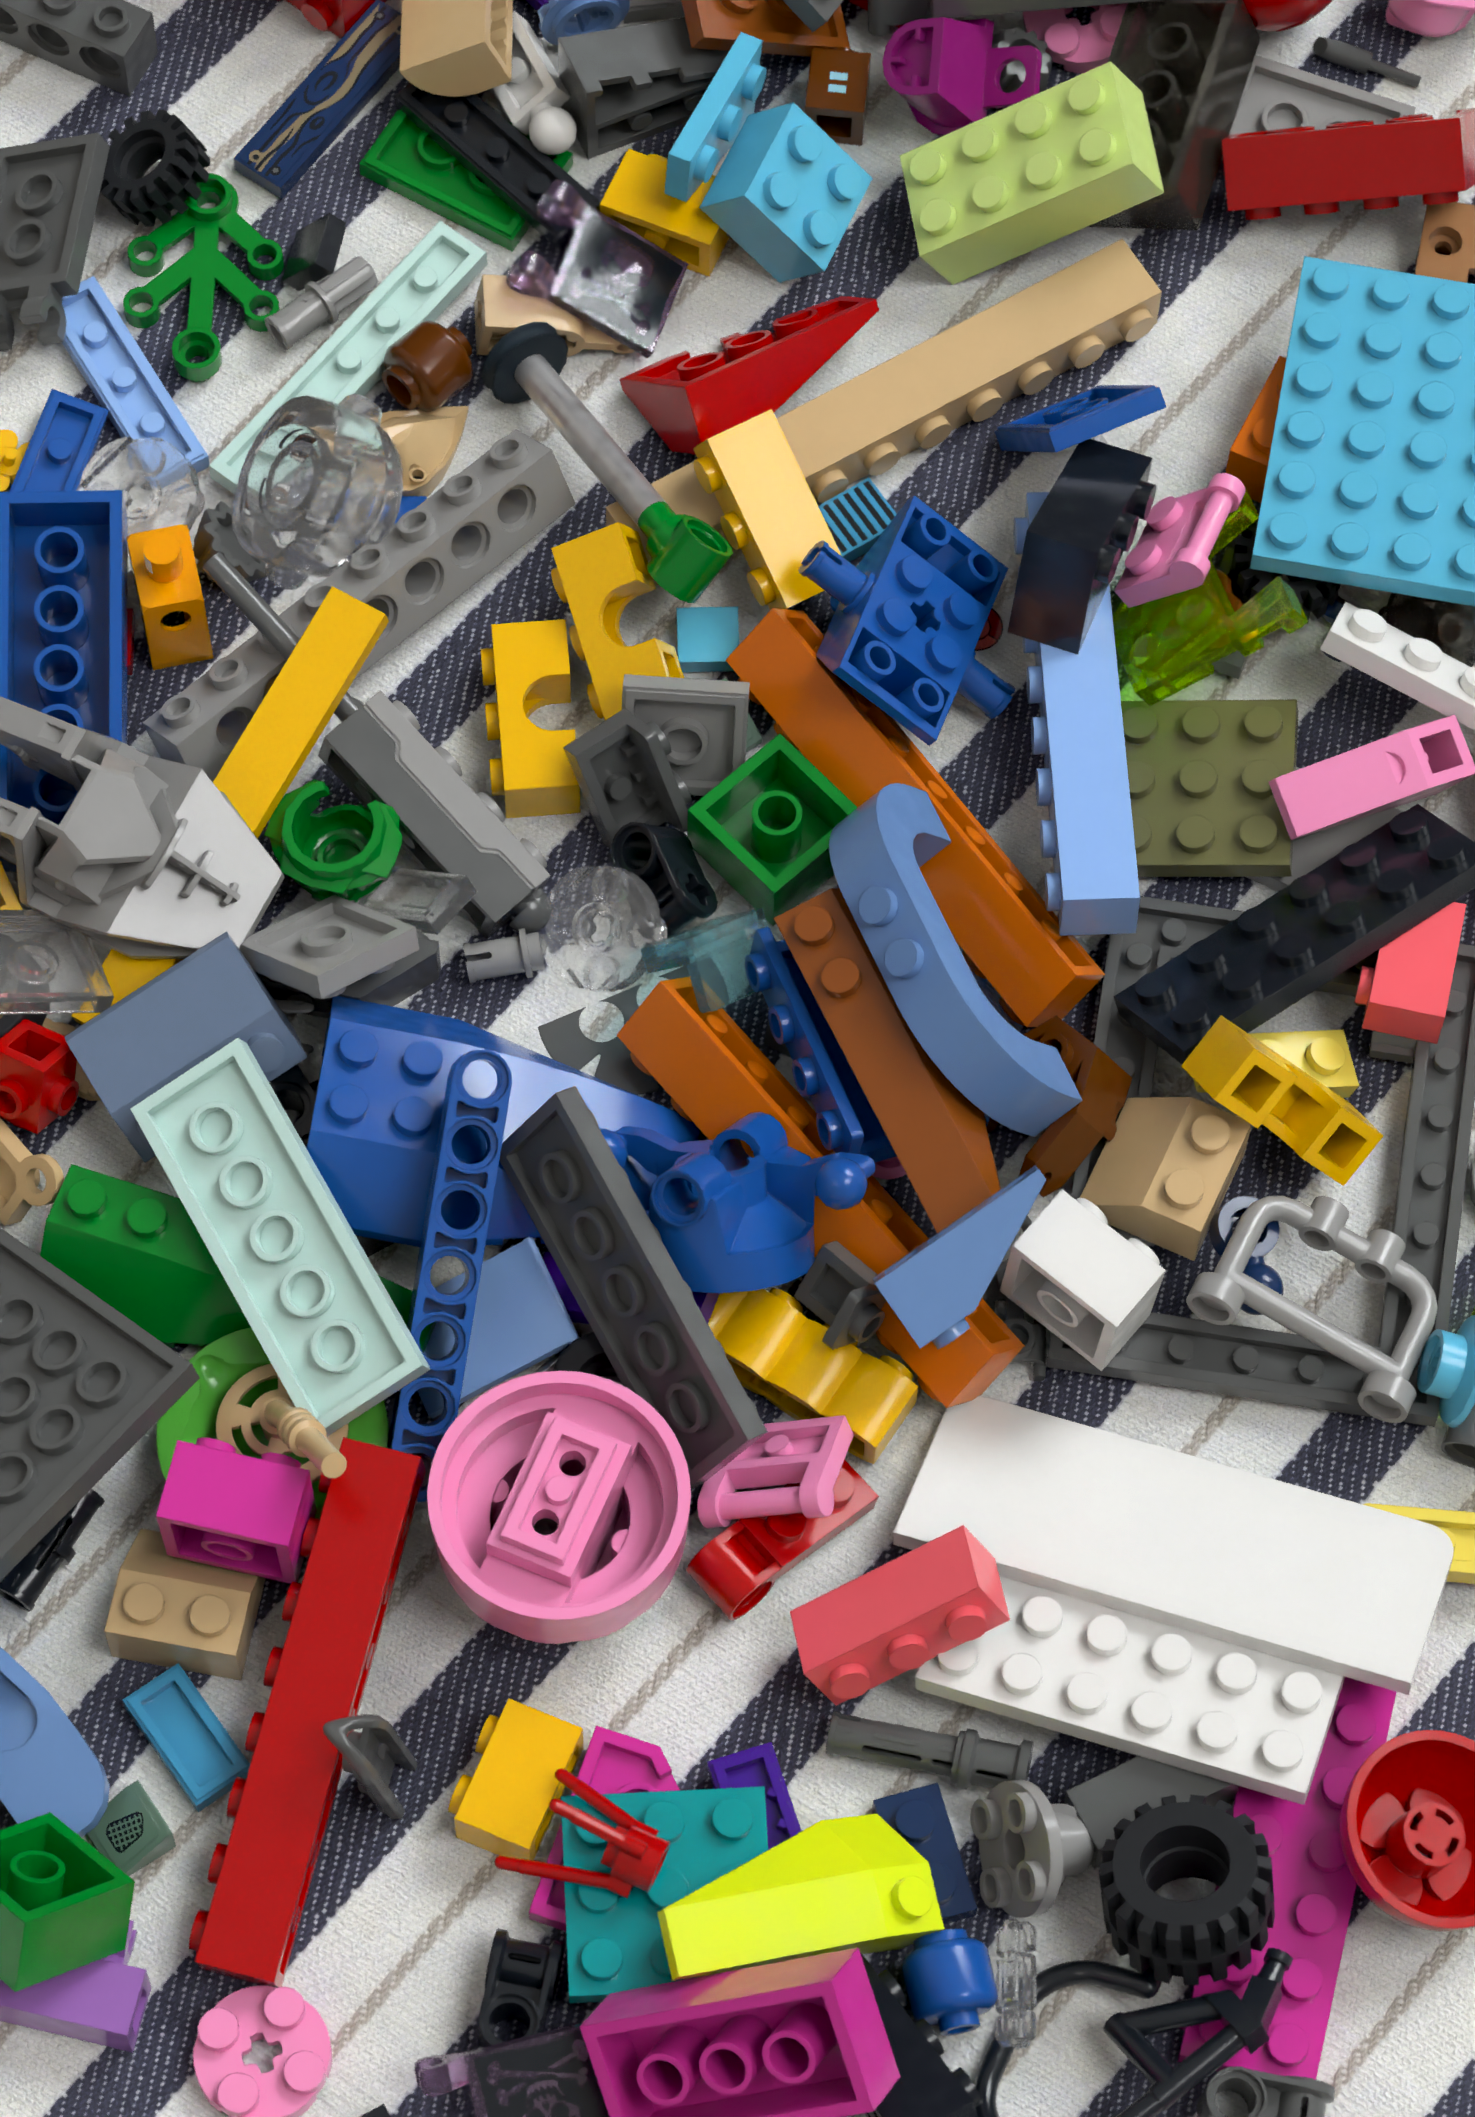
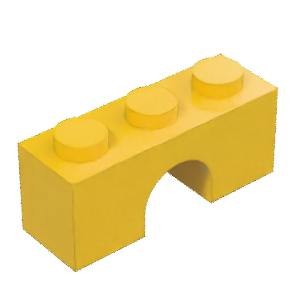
(598, 580)
(529, 672)
(1283, 1098)

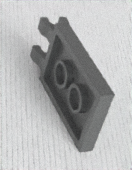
(46, 228)

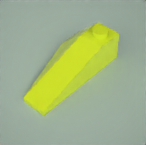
(809, 1896)

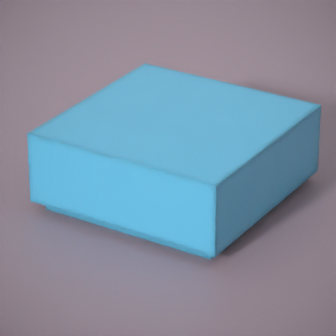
(706, 638)

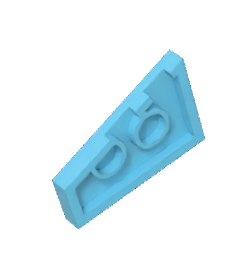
(716, 118)

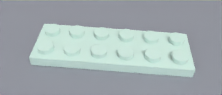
(279, 1238)

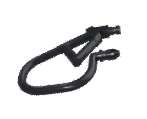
(1244, 2022)

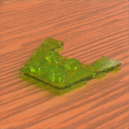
(1181, 635)

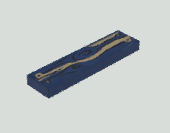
(324, 102)

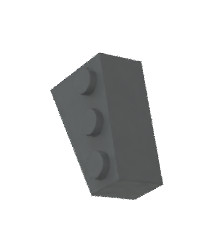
(633, 82)

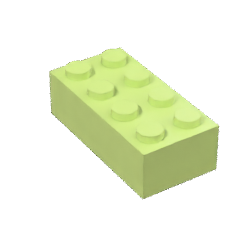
(1031, 173)

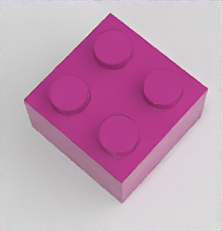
(236, 1509)

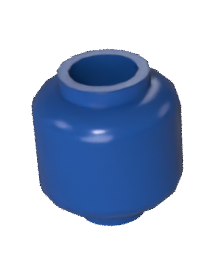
(949, 1981)

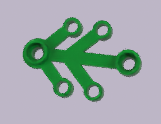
(203, 268)

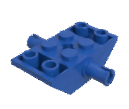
(912, 619)

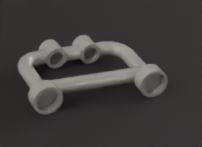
(1221, 1293)

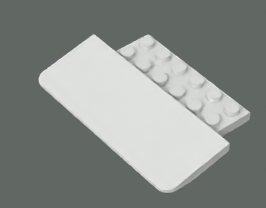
(1170, 1594)

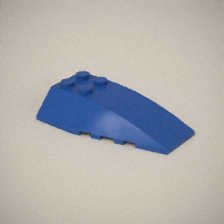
(384, 1107)

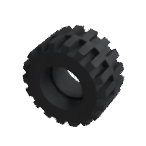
(1195, 1935)

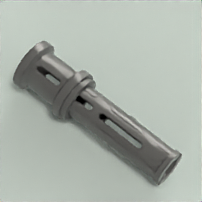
(960, 1757)

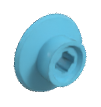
(1449, 1371)

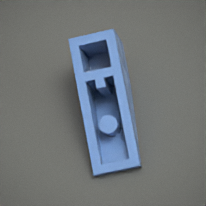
(951, 1271)

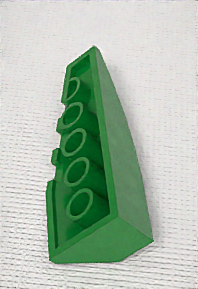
(149, 1260)

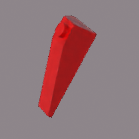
(753, 373)

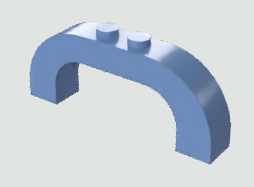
(979, 1052)

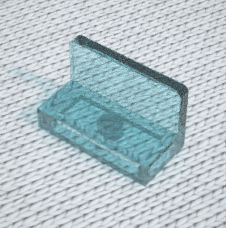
(713, 957)

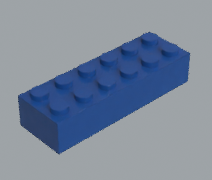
(62, 625)

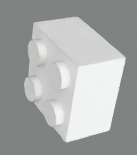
(1082, 1278)

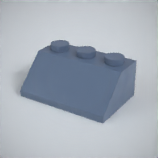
(176, 1026)

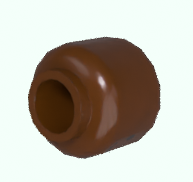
(427, 366)

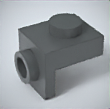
(842, 1295)

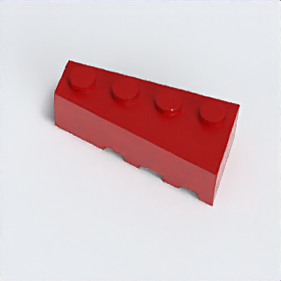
(1350, 164)

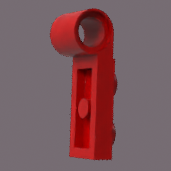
(756, 1551)

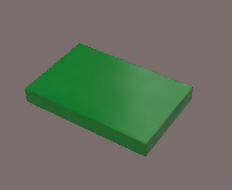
(423, 172)

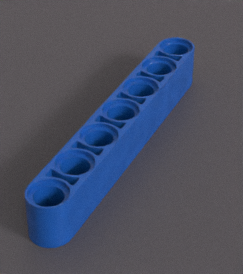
(465, 1244)

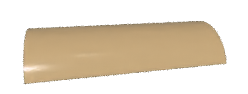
(456, 45)

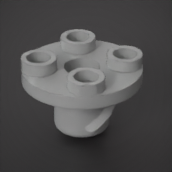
(1027, 1847)

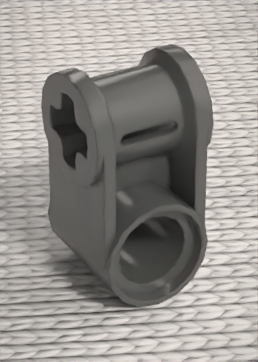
(1267, 2094)

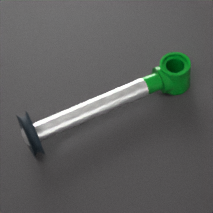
(682, 548)

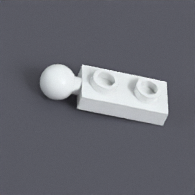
(536, 94)

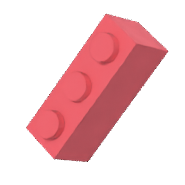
(899, 1615)

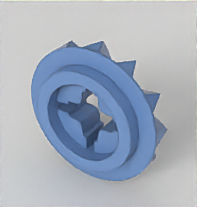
(559, 17)

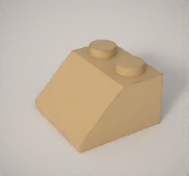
(1168, 1170)
(181, 1611)

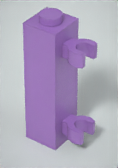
(90, 2003)

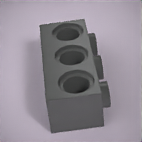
(93, 38)

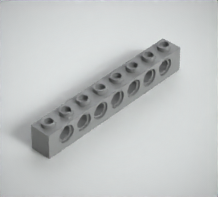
(408, 576)

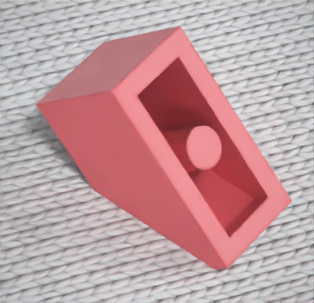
(1413, 978)

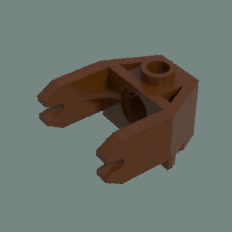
(1075, 1134)

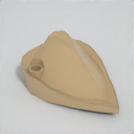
(425, 444)

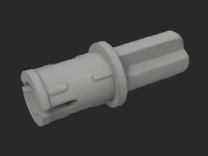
(321, 302)

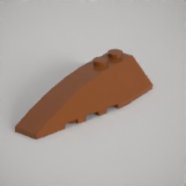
(924, 1116)

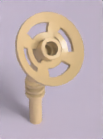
(283, 1424)

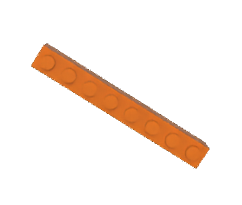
(976, 886)
(723, 1076)

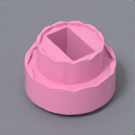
(568, 1454)

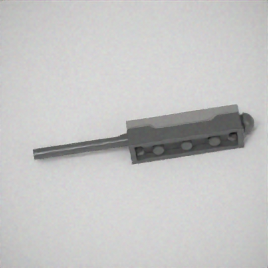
(441, 817)

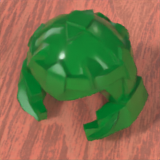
(338, 850)

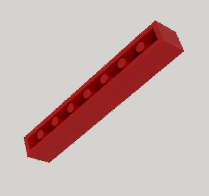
(313, 1680)

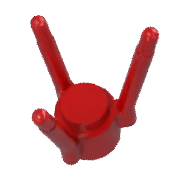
(631, 1850)

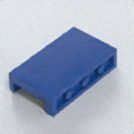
(818, 1065)

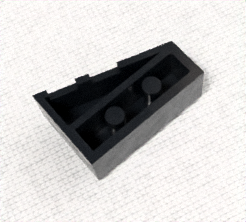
(1079, 542)
(925, 2080)

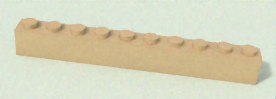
(949, 380)

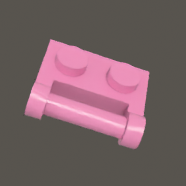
(1178, 542)
(787, 1454)

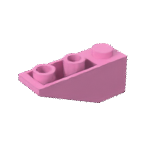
(1373, 777)

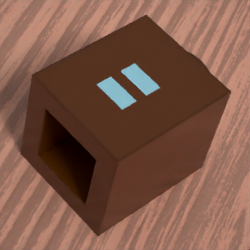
(839, 92)

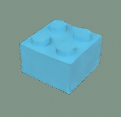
(786, 192)

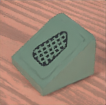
(132, 1830)

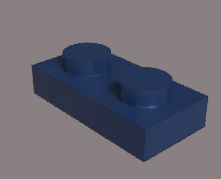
(924, 1823)

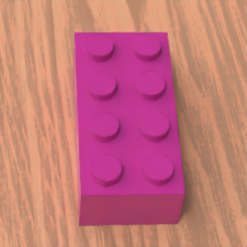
(746, 2043)

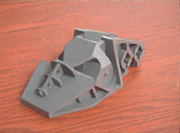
(143, 853)

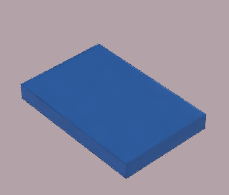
(1079, 418)

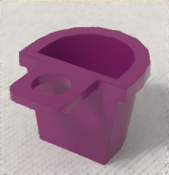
(953, 72)

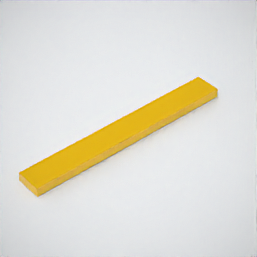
(278, 738)

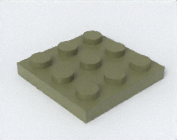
(1205, 788)

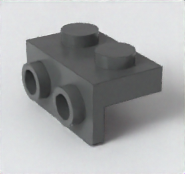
(628, 775)

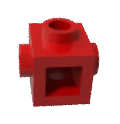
(36, 1076)

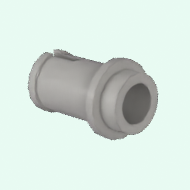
(504, 956)

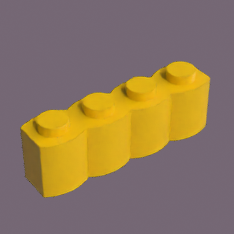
(786, 1362)

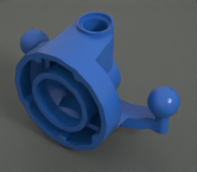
(736, 1216)

